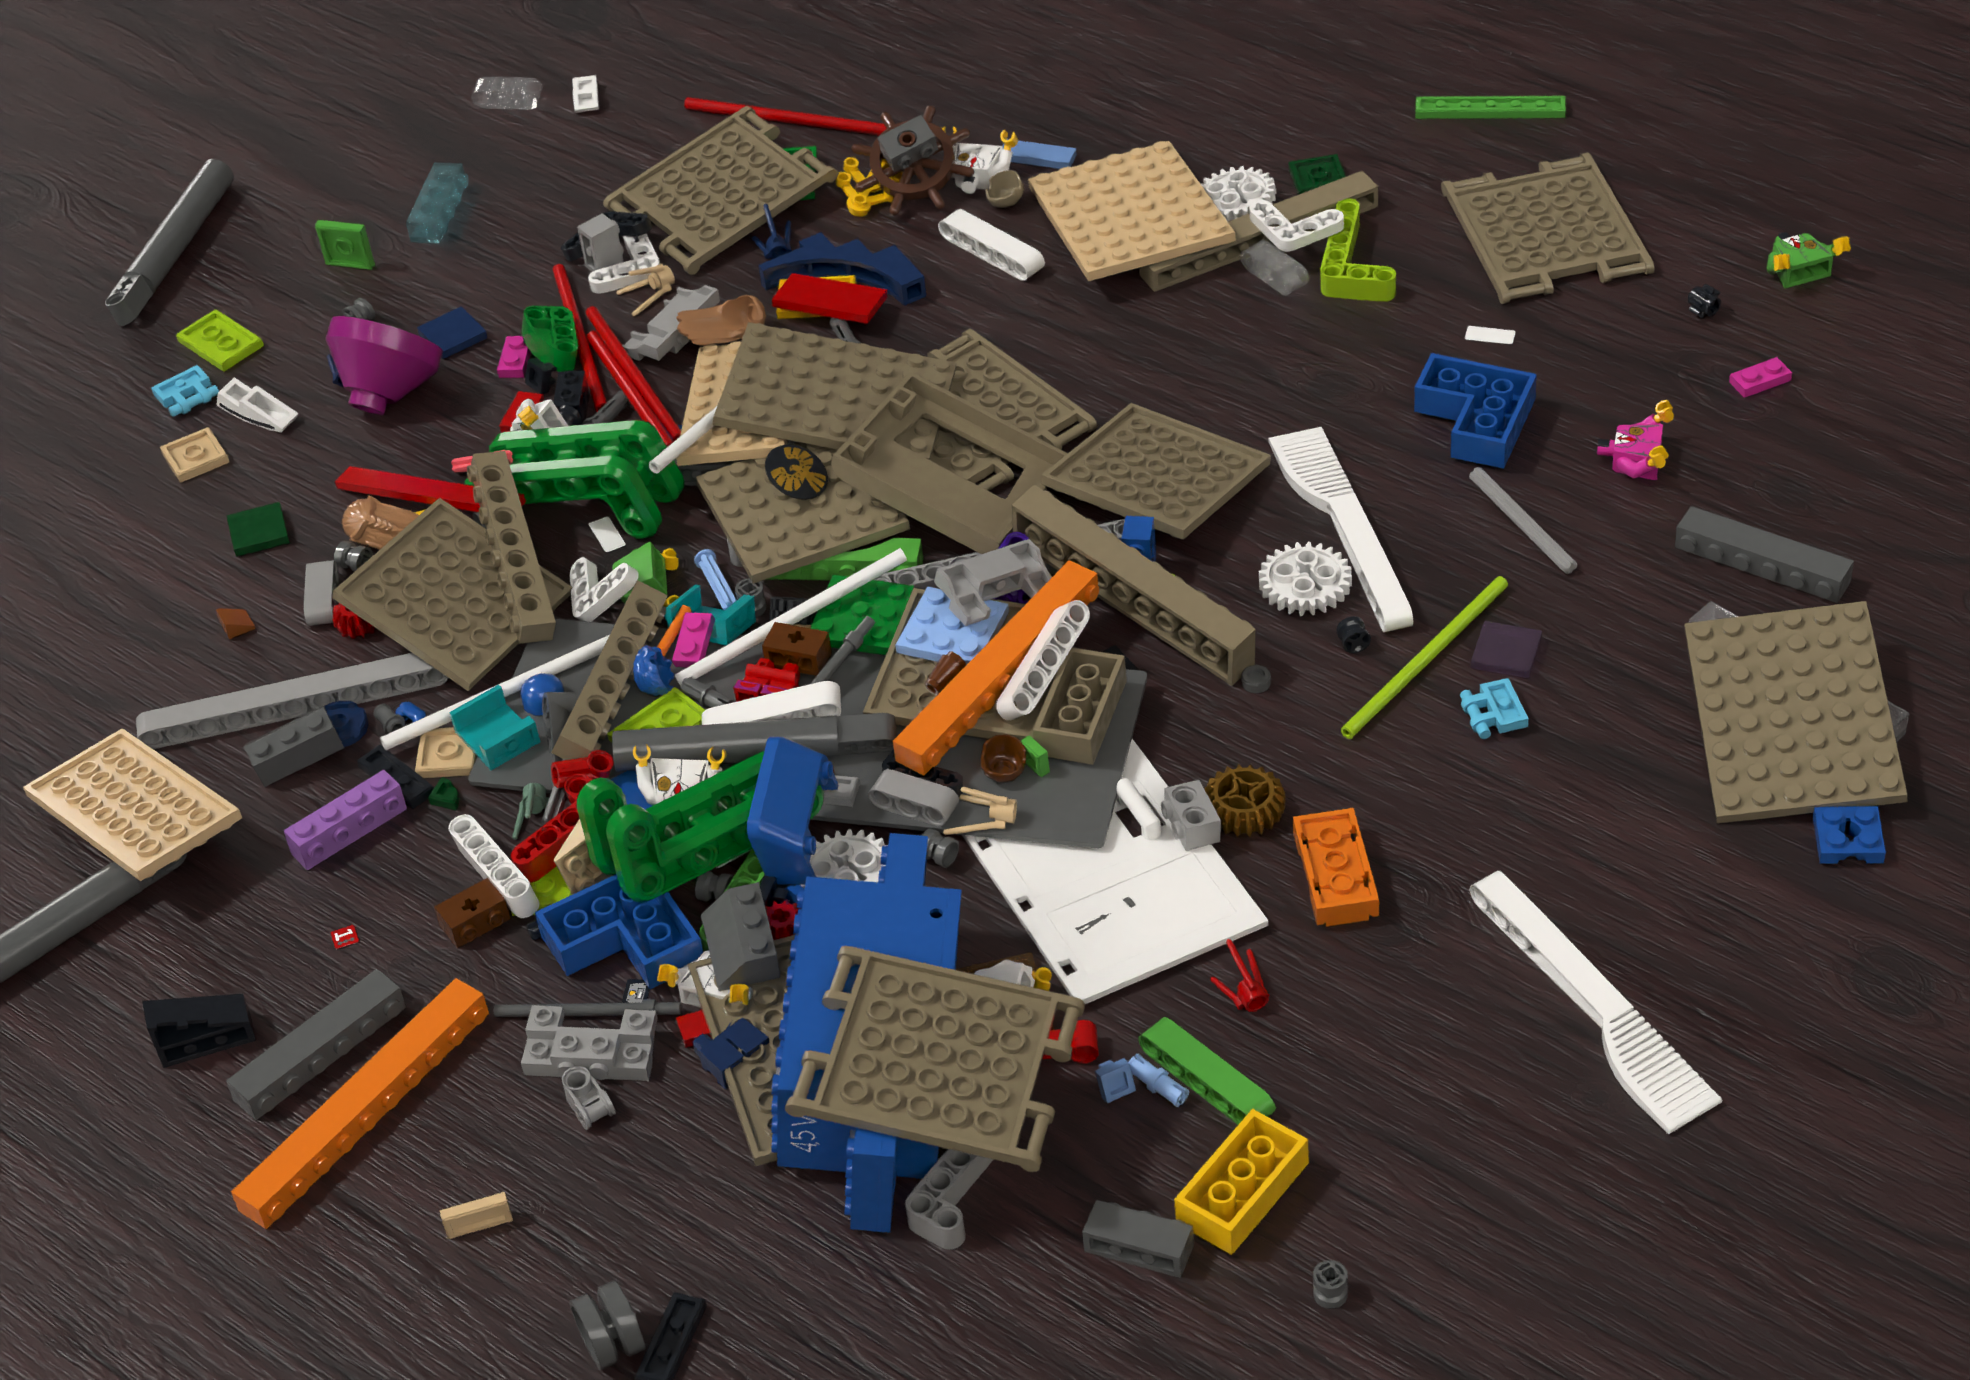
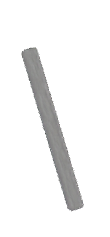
(1523, 520)

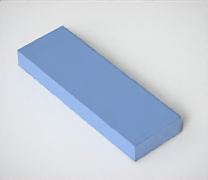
(1042, 155)

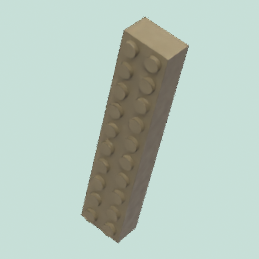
(1138, 586)

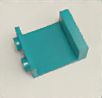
(727, 624)
(493, 728)

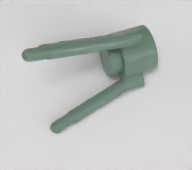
(533, 802)

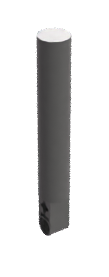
(169, 241)
(742, 740)
(70, 915)

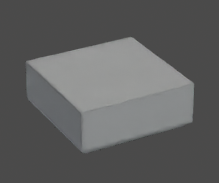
(846, 791)

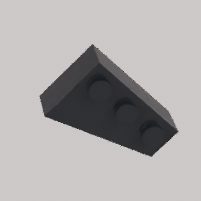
(197, 1026)

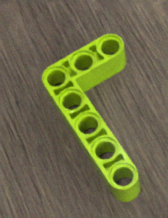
(1350, 280)

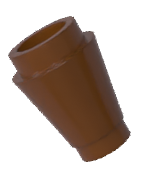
(944, 671)

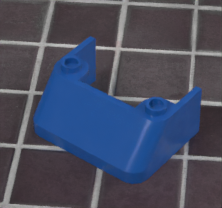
(784, 807)

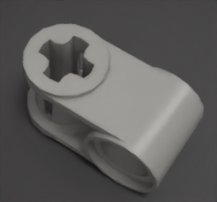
(586, 1096)

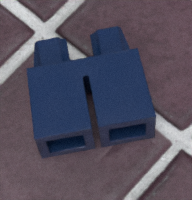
(719, 1054)

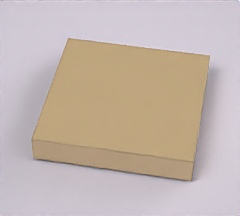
(194, 454)
(443, 754)

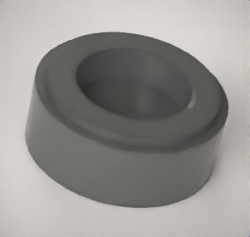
(1256, 679)

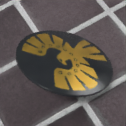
(796, 472)

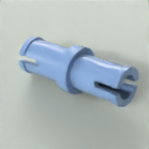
(1158, 1080)

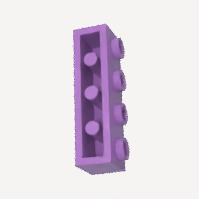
(345, 819)

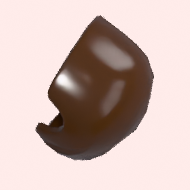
(1003, 758)

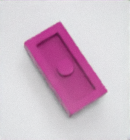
(513, 358)
(1760, 377)
(693, 639)

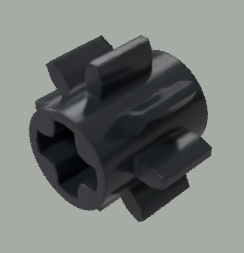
(1704, 301)

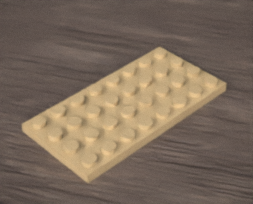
(718, 443)
(132, 804)

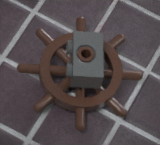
(908, 150)

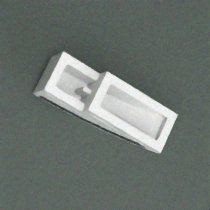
(255, 406)

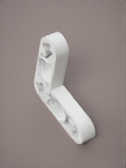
(1292, 236)
(608, 278)
(594, 597)

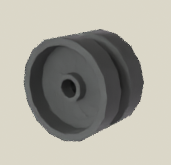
(612, 1322)

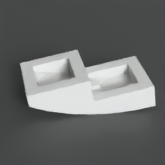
(585, 94)

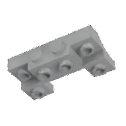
(663, 329)
(990, 576)
(603, 1052)

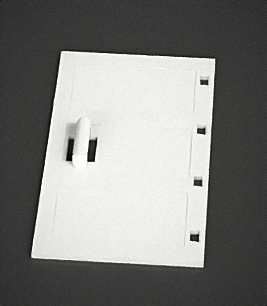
(1180, 897)

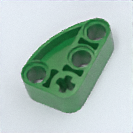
(551, 335)

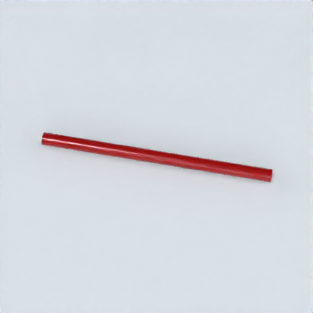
(787, 116)
(583, 346)
(633, 372)
(626, 384)

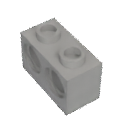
(1191, 815)

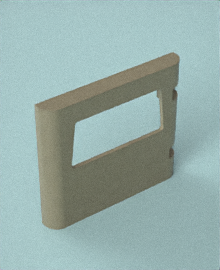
(927, 490)

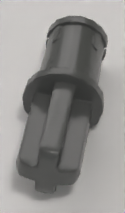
(704, 694)

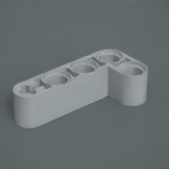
(939, 1193)

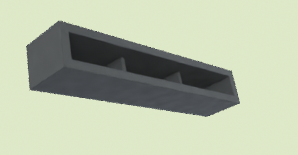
(1764, 554)
(316, 1044)

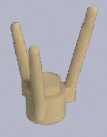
(660, 278)
(1001, 809)

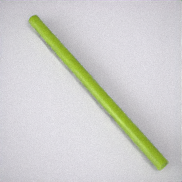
(1424, 657)

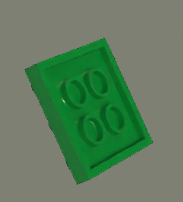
(875, 599)

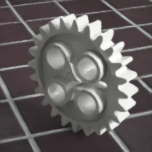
(1237, 189)
(1305, 578)
(848, 857)

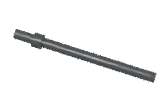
(851, 642)
(592, 1009)

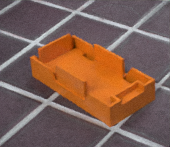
(1336, 866)

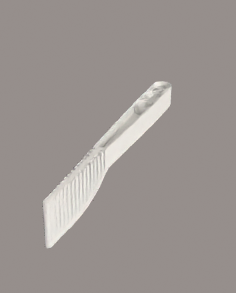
(1319, 479)
(1635, 1053)

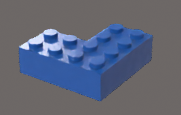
(1483, 400)
(607, 921)

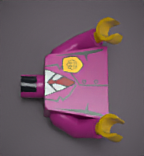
(1638, 446)

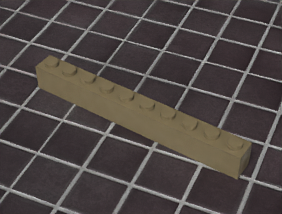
(1178, 269)

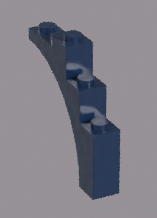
(819, 258)

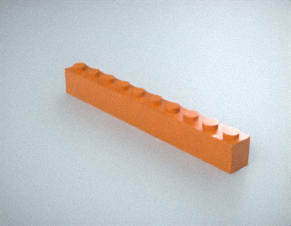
(988, 673)
(359, 1104)

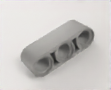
(320, 582)
(913, 797)

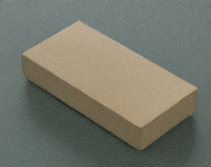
(476, 1215)

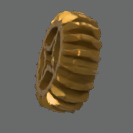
(1246, 799)

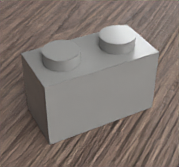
(600, 243)

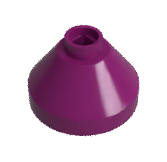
(379, 361)

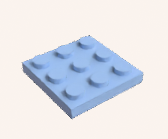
(936, 630)

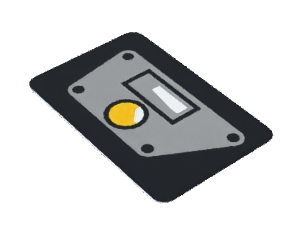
(635, 991)

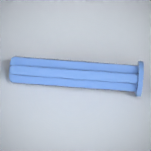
(707, 562)

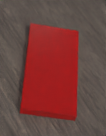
(829, 298)

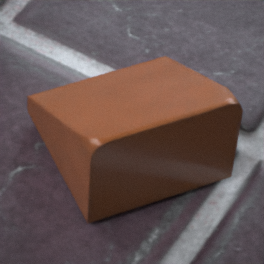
(235, 621)

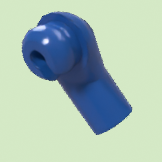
(410, 711)

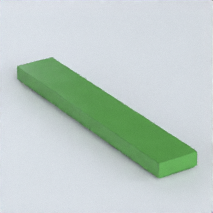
(1490, 107)

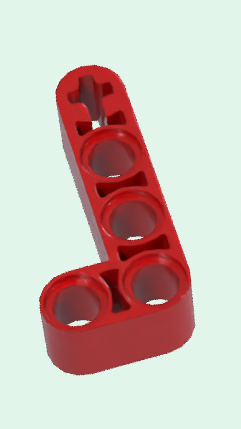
(537, 852)

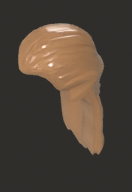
(722, 322)
(374, 522)

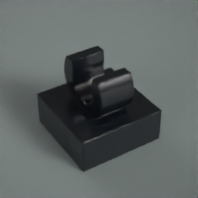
(539, 375)
(771, 892)

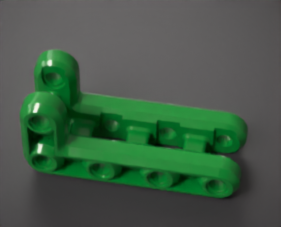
(595, 463)
(675, 838)

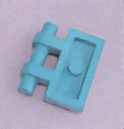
(182, 386)
(1503, 708)

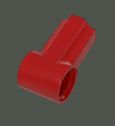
(588, 765)
(1083, 1043)

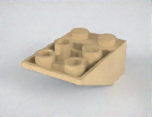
(575, 862)

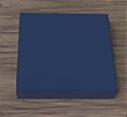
(453, 331)

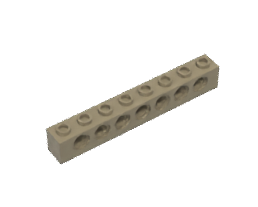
(511, 547)
(610, 673)

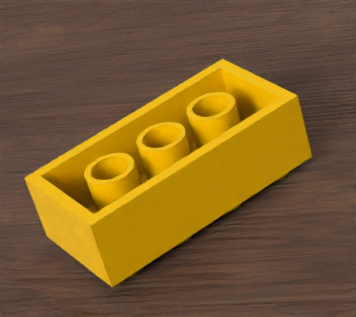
(1242, 1181)

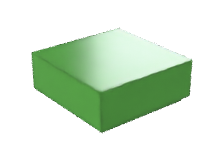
(1036, 756)

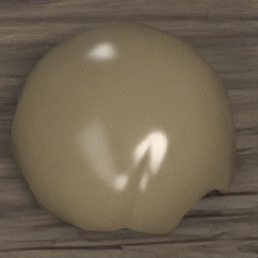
(1005, 189)

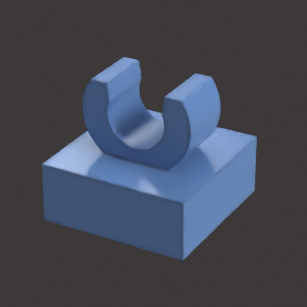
(1115, 1079)

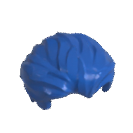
(652, 671)

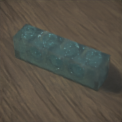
(437, 202)

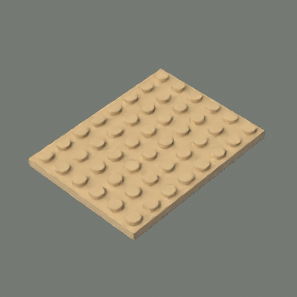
(1130, 210)

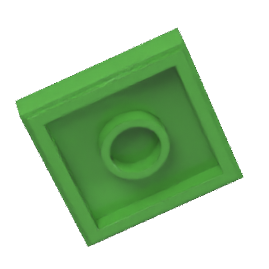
(344, 244)

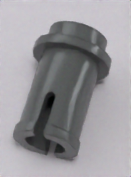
(388, 718)

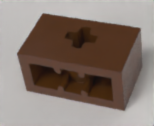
(799, 646)
(472, 913)

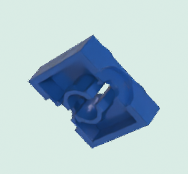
(1863, 826)

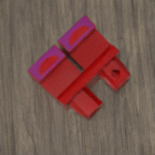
(766, 679)

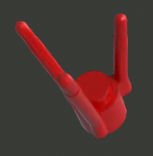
(1250, 992)

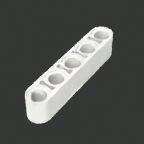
(991, 244)
(1033, 666)
(799, 702)
(494, 865)

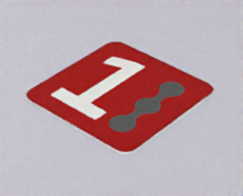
(344, 936)

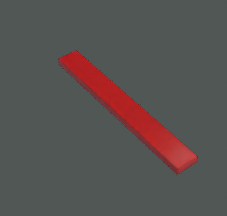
(409, 488)

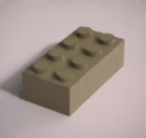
(1080, 705)

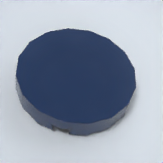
(348, 721)

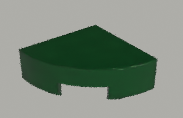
(444, 795)

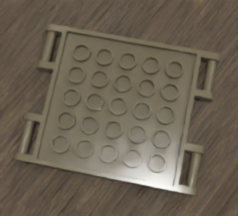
(718, 186)
(1547, 227)
(1010, 392)
(937, 1056)

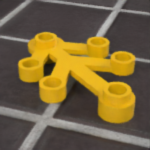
(861, 203)

